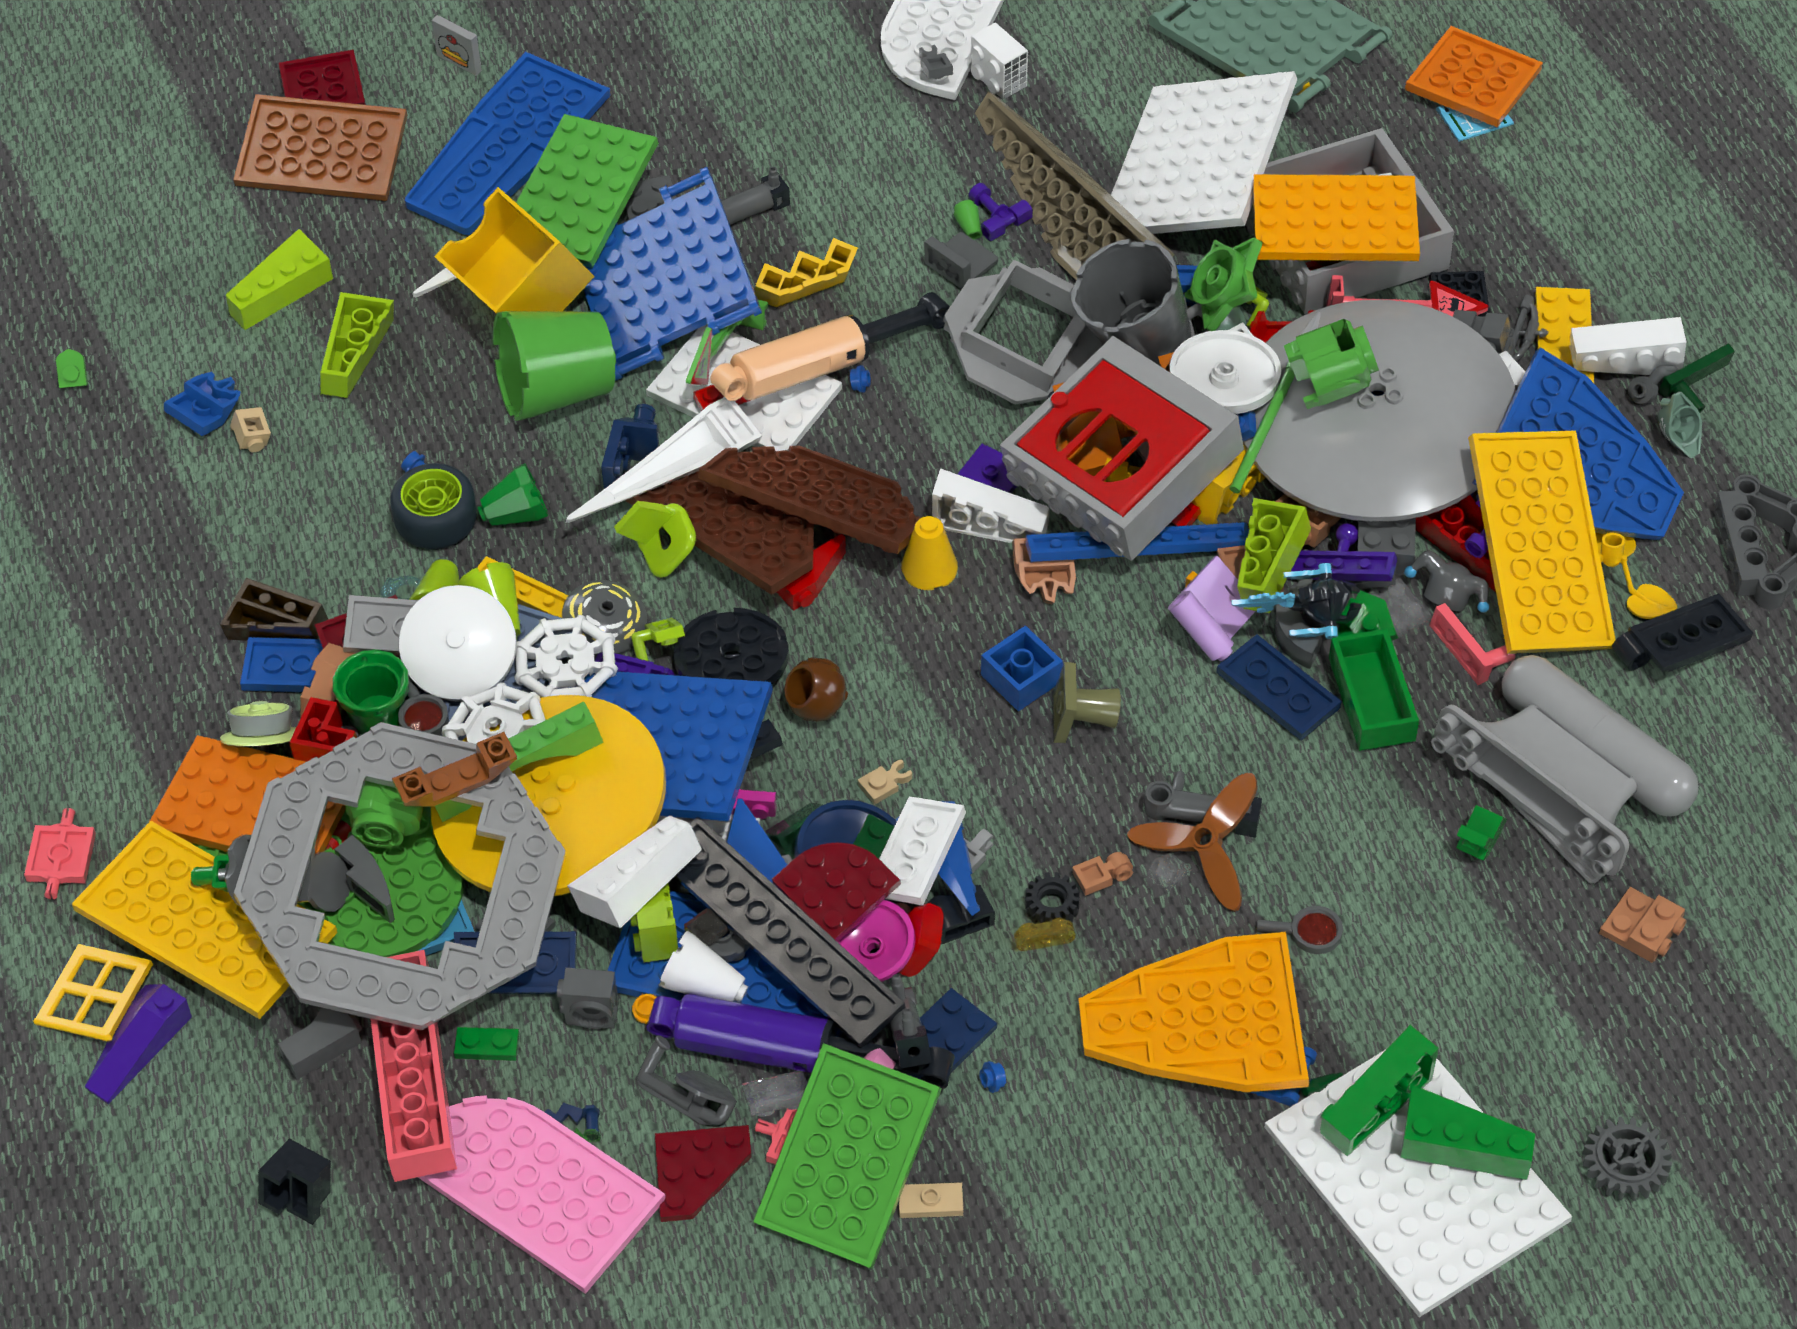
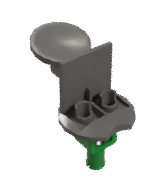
(323, 884)

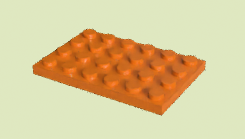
(221, 794)

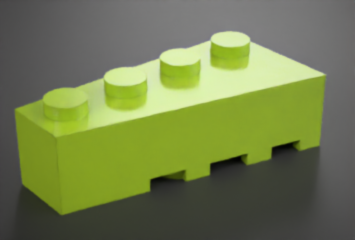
(1271, 547)

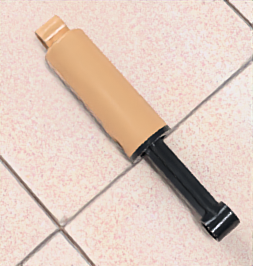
(817, 351)

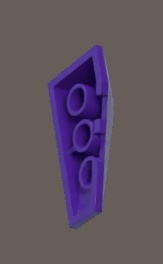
(144, 1030)

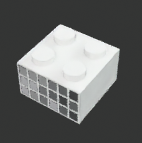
(999, 61)

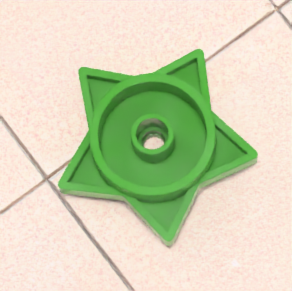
(1224, 280)

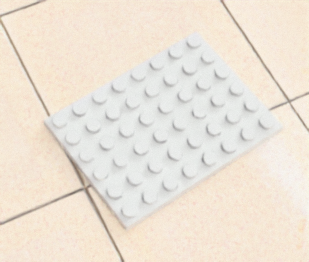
(1200, 151)
(1417, 1220)

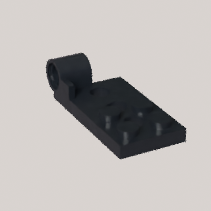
(1645, 639)

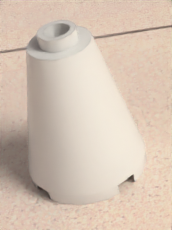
(702, 972)

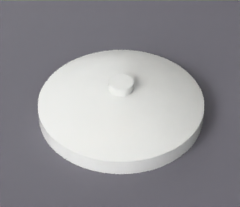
(1229, 368)
(457, 642)

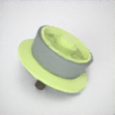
(259, 725)

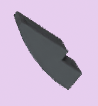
(365, 877)

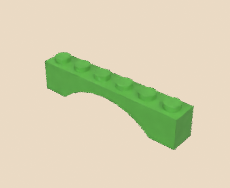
(560, 735)

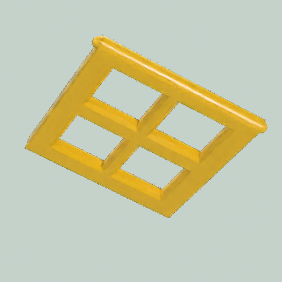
(96, 992)

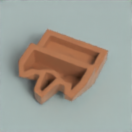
(1043, 574)

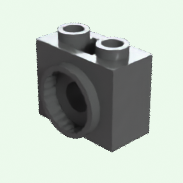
(588, 998)

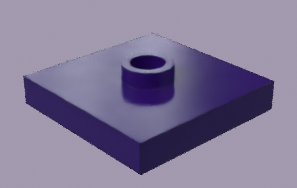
(987, 468)

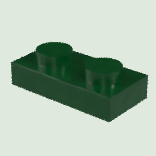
(874, 835)

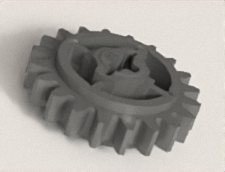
(1630, 1173)

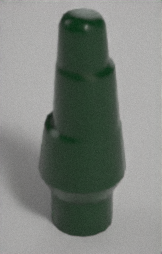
(1319, 1083)

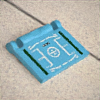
(1467, 127)

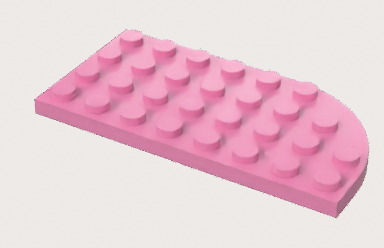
(544, 1187)

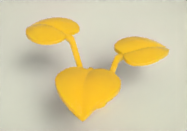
(1646, 601)

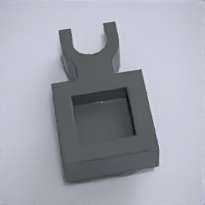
(934, 64)

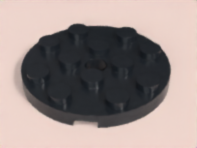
(752, 634)

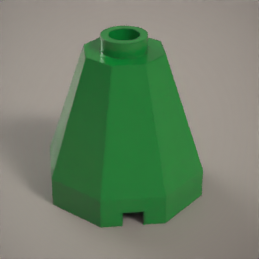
(513, 499)

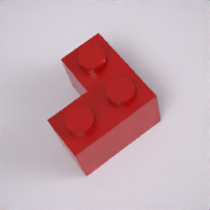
(318, 730)

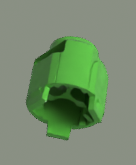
(1334, 359)
(382, 817)

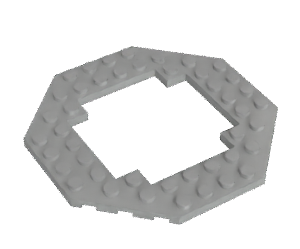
(369, 982)

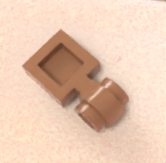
(1096, 875)

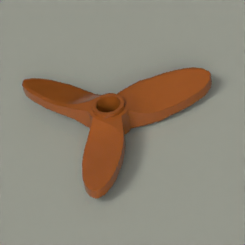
(1219, 821)

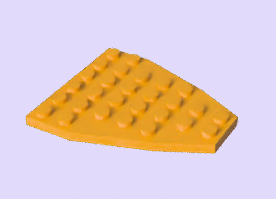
(1204, 1017)

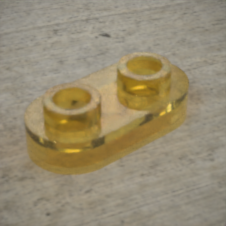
(1045, 934)

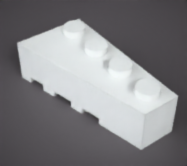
(985, 511)

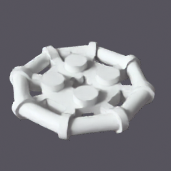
(565, 645)
(499, 712)

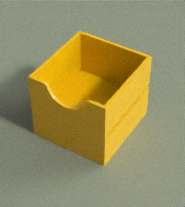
(515, 261)

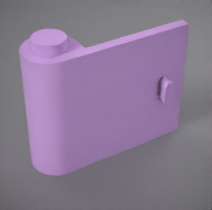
(1207, 610)

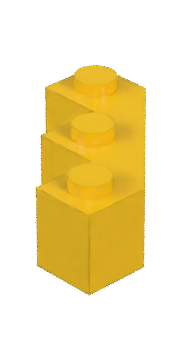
(806, 276)

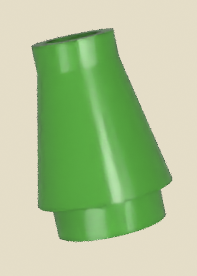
(968, 218)

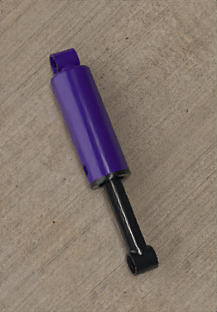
(769, 1036)

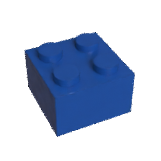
(1021, 668)

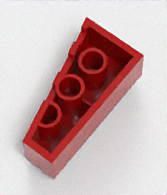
(1450, 530)

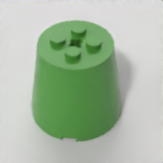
(551, 359)

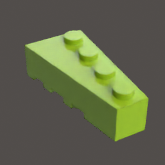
(279, 280)
(353, 339)

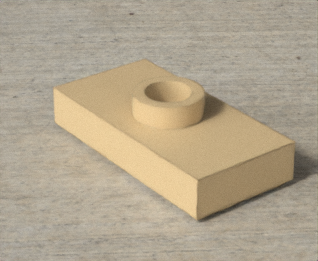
(931, 1200)

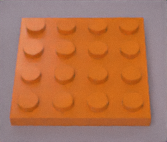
(1473, 76)

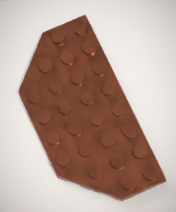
(818, 490)
(740, 532)

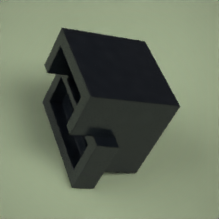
(295, 1180)

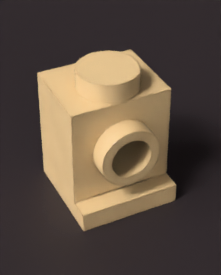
(250, 434)

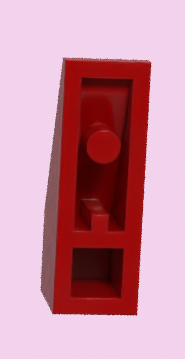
(808, 586)

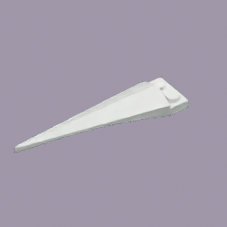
(684, 453)

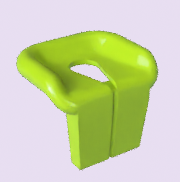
(643, 525)

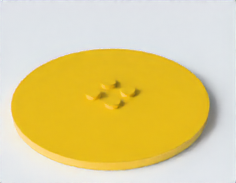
(588, 799)

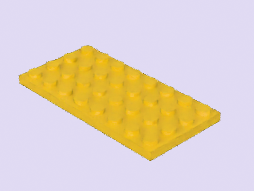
(1541, 541)
(189, 927)

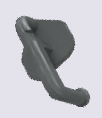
(700, 1087)

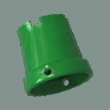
(371, 688)

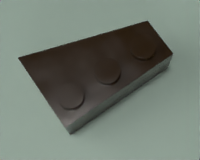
(271, 613)

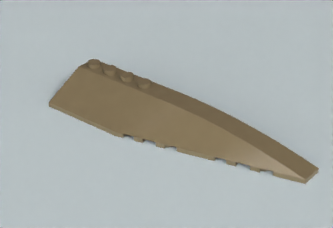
(1064, 199)

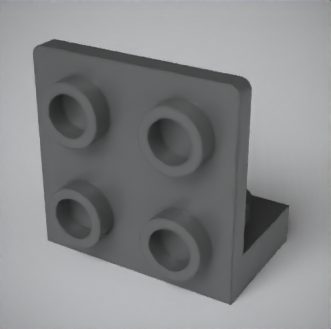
(958, 258)

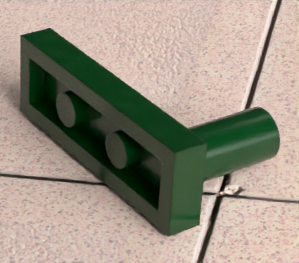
(1695, 371)

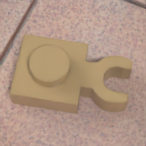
(882, 783)

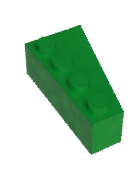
(1380, 1091)
(1464, 1137)

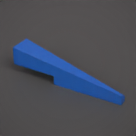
(957, 872)

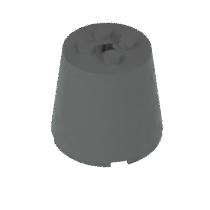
(1134, 296)

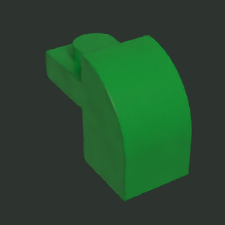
(1480, 833)

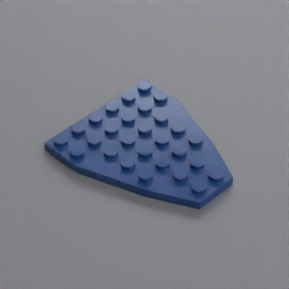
(1623, 475)

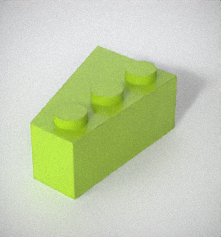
(656, 928)

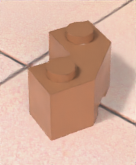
(322, 684)

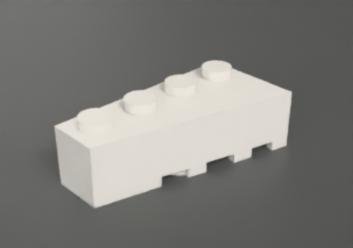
(1629, 346)
(636, 872)

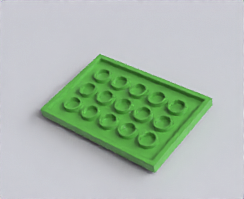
(585, 182)
(847, 1155)

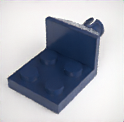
(629, 441)

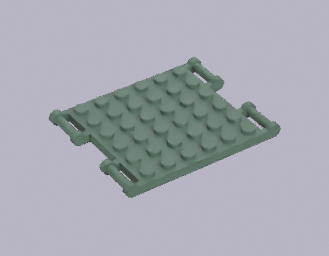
(1272, 37)

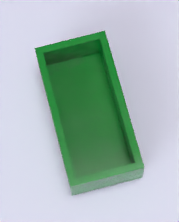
(1373, 689)

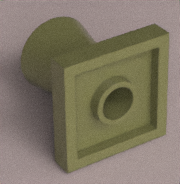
(1086, 705)

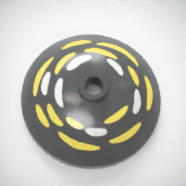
(623, 619)

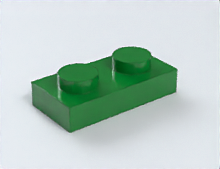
(486, 1043)

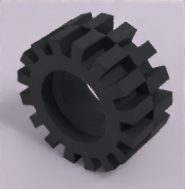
(1051, 885)

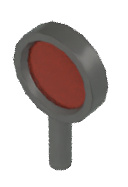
(423, 712)
(1312, 929)

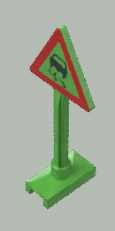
(710, 346)

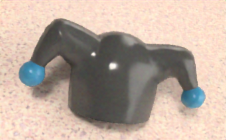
(1449, 582)

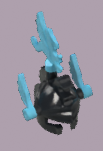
(1321, 601)

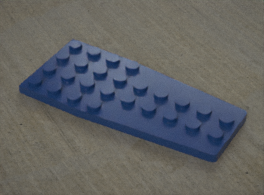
(502, 141)

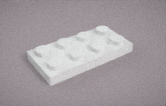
(920, 846)

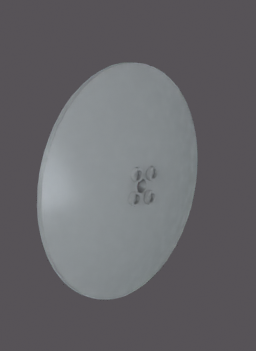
(1394, 450)

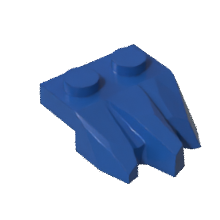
(203, 403)

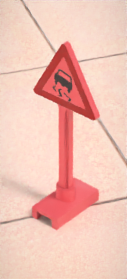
(1441, 298)

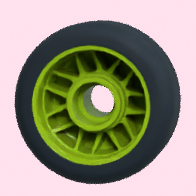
(433, 506)

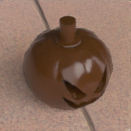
(815, 689)

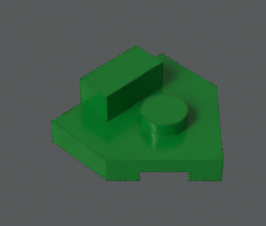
(1371, 617)

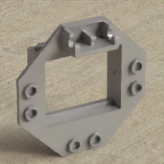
(1000, 368)

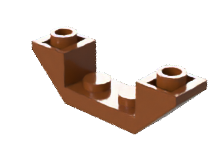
(457, 778)

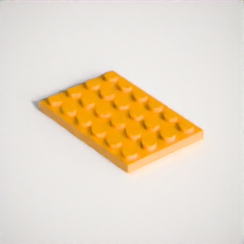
(1336, 217)

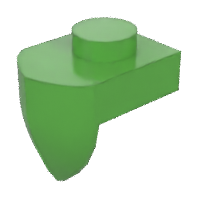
(71, 369)

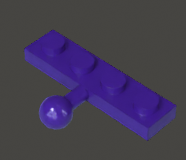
(1348, 564)

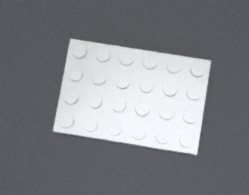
(778, 417)

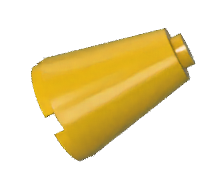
(929, 556)

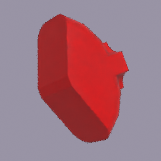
(928, 926)

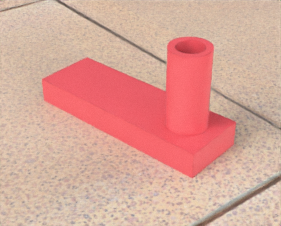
(1464, 646)

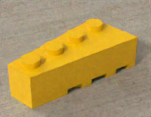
(1218, 496)

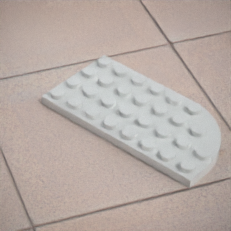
(938, 23)

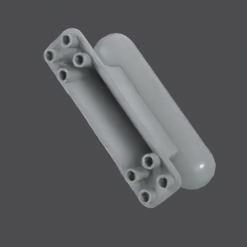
(1568, 761)

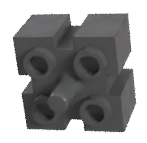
(1492, 327)

